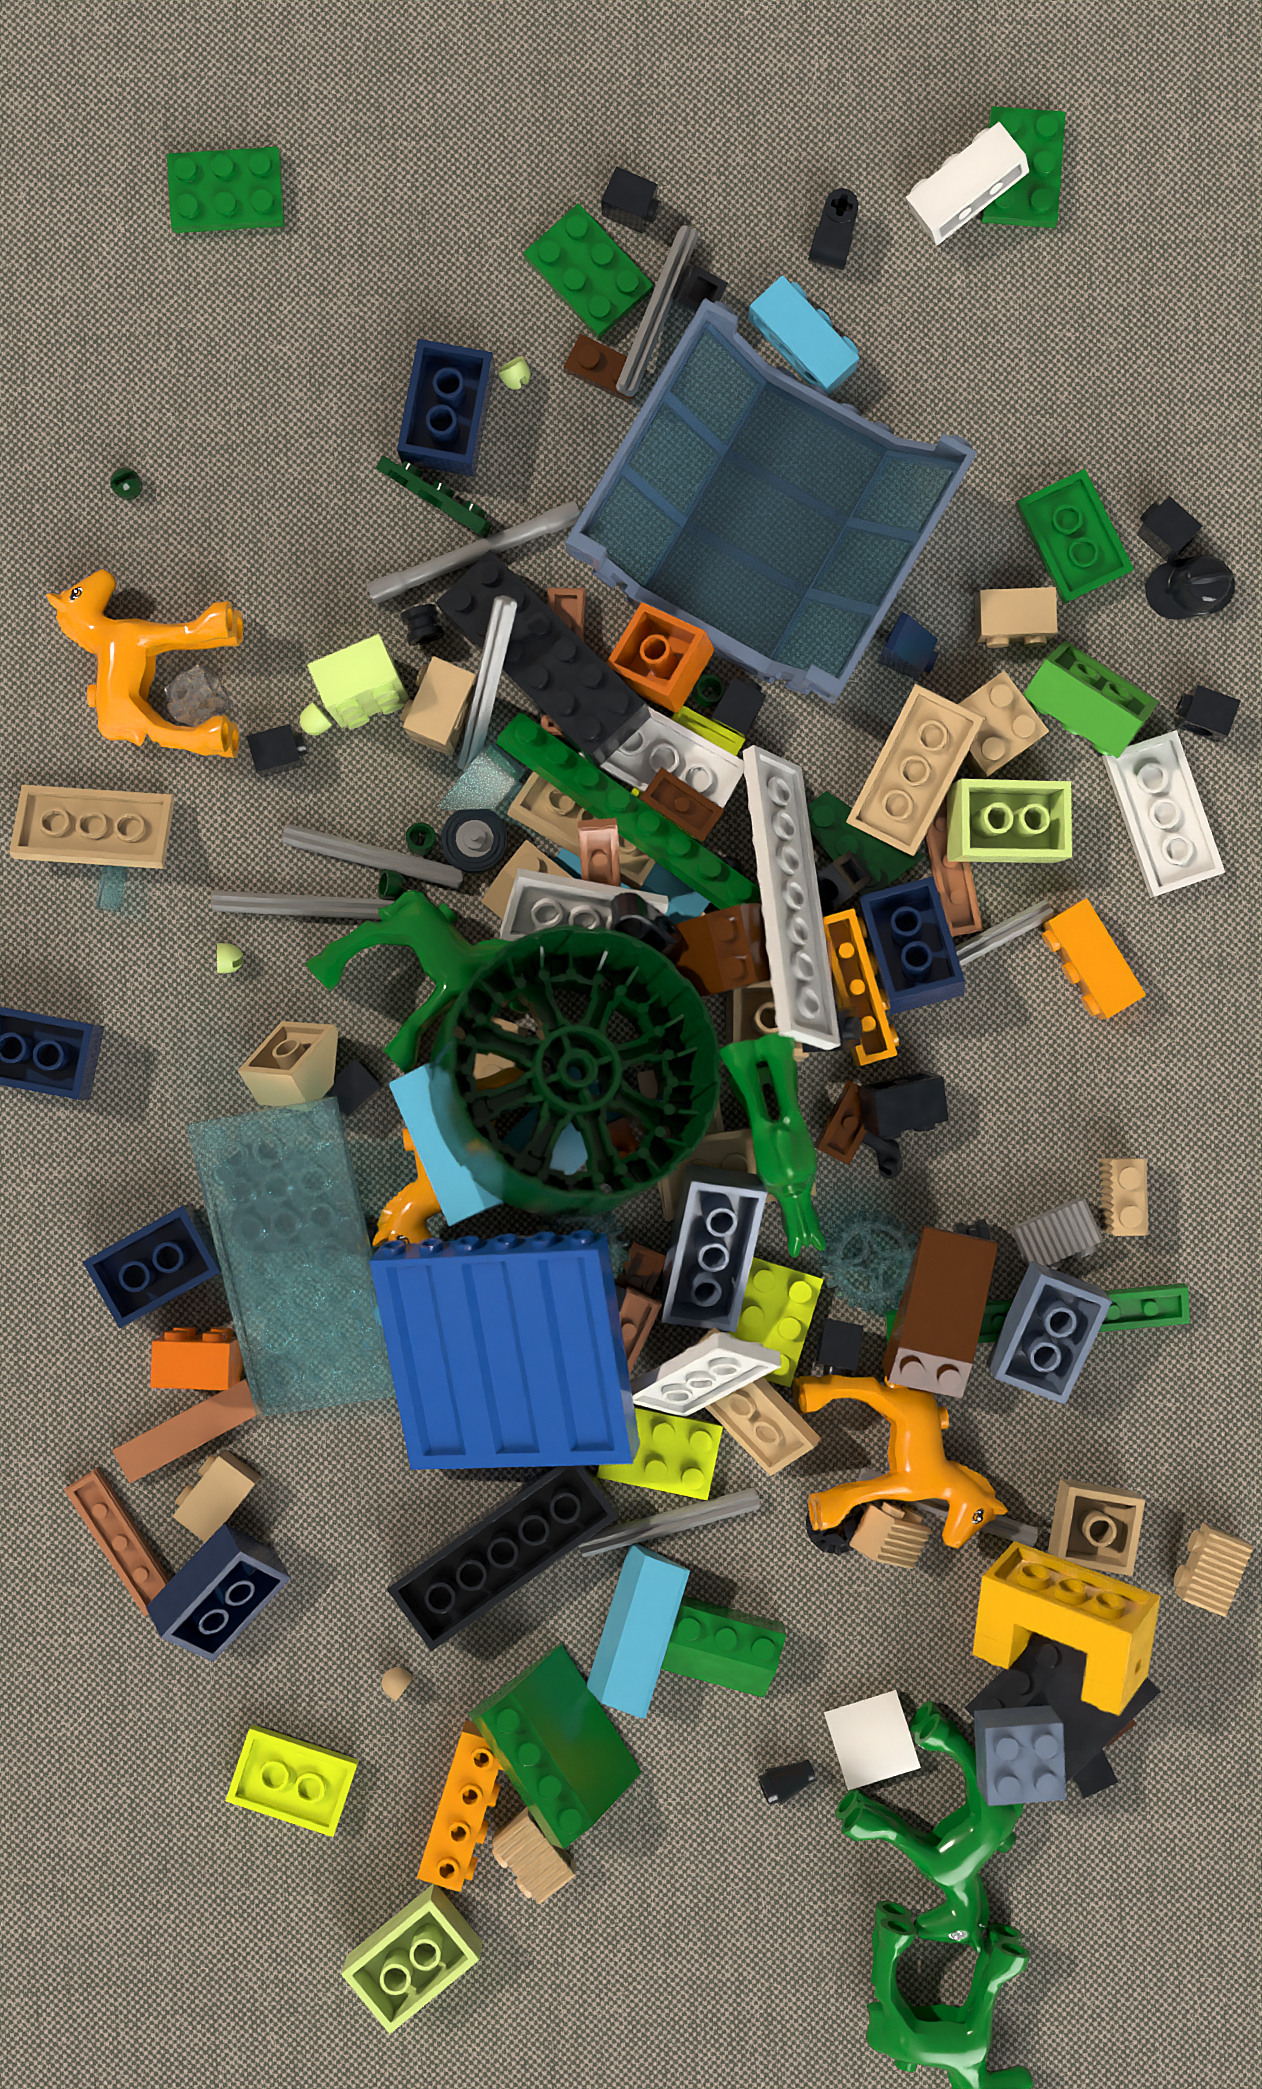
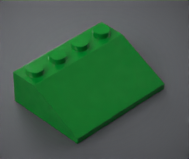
(556, 1746)

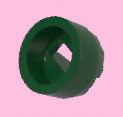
(128, 489)
(703, 684)
(412, 838)
(391, 884)

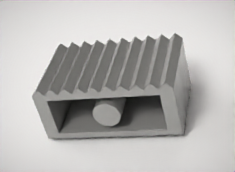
(1058, 1234)

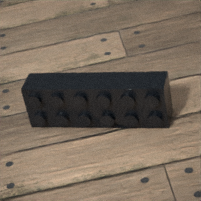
(548, 662)
(501, 1550)

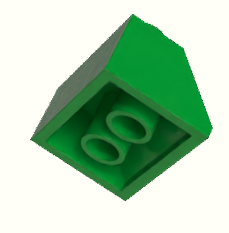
(724, 1646)

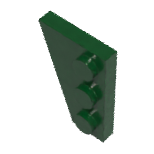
(437, 495)
(836, 837)

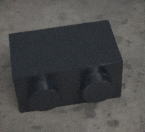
(903, 1104)

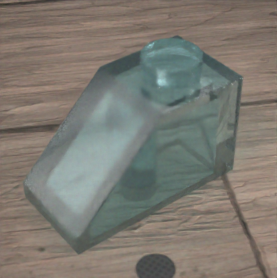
(485, 782)

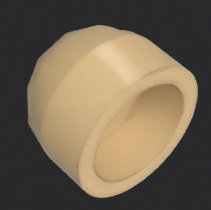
(395, 1682)

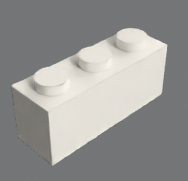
(967, 183)

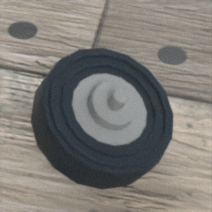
(474, 840)

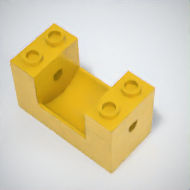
(1082, 1608)

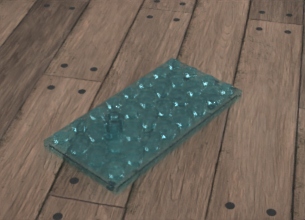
(294, 1255)

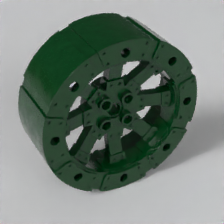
(642, 990)

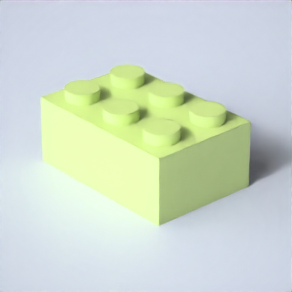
(359, 682)
(1009, 821)
(412, 1958)

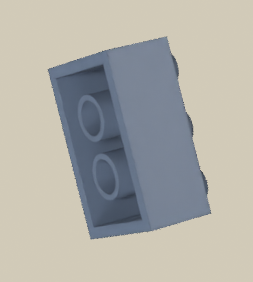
(1048, 1332)

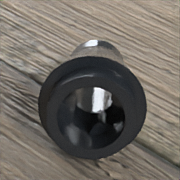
(786, 1781)

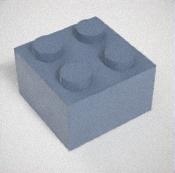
(1019, 1755)

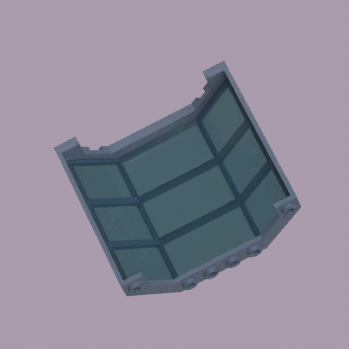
(764, 510)

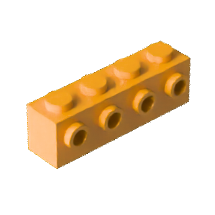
(856, 986)
(461, 1812)

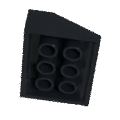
(1054, 1676)

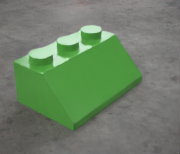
(1089, 699)

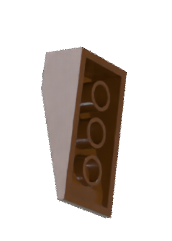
(722, 950)
(940, 1312)

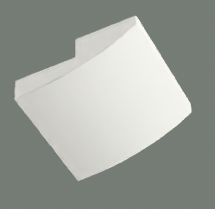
(872, 1740)

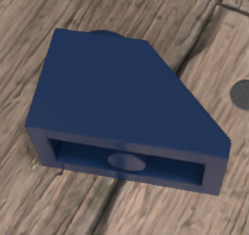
(909, 648)

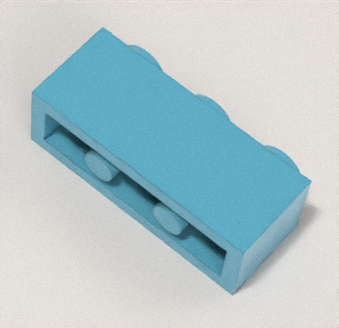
(803, 335)

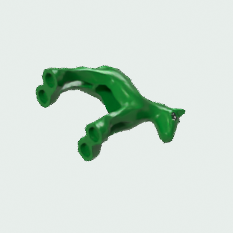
(440, 950)
(781, 1148)
(954, 1848)
(941, 2033)

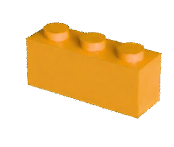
(1092, 960)

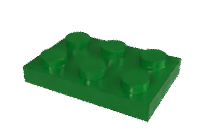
(225, 190)
(1035, 196)
(588, 271)
(1074, 536)

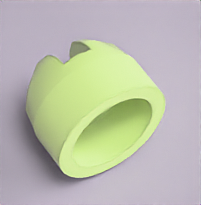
(514, 372)
(314, 720)
(228, 958)

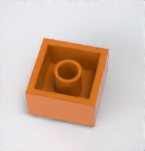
(661, 657)
(196, 1359)

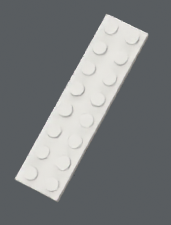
(790, 900)

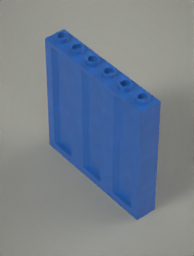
(506, 1351)

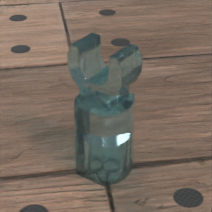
(111, 888)

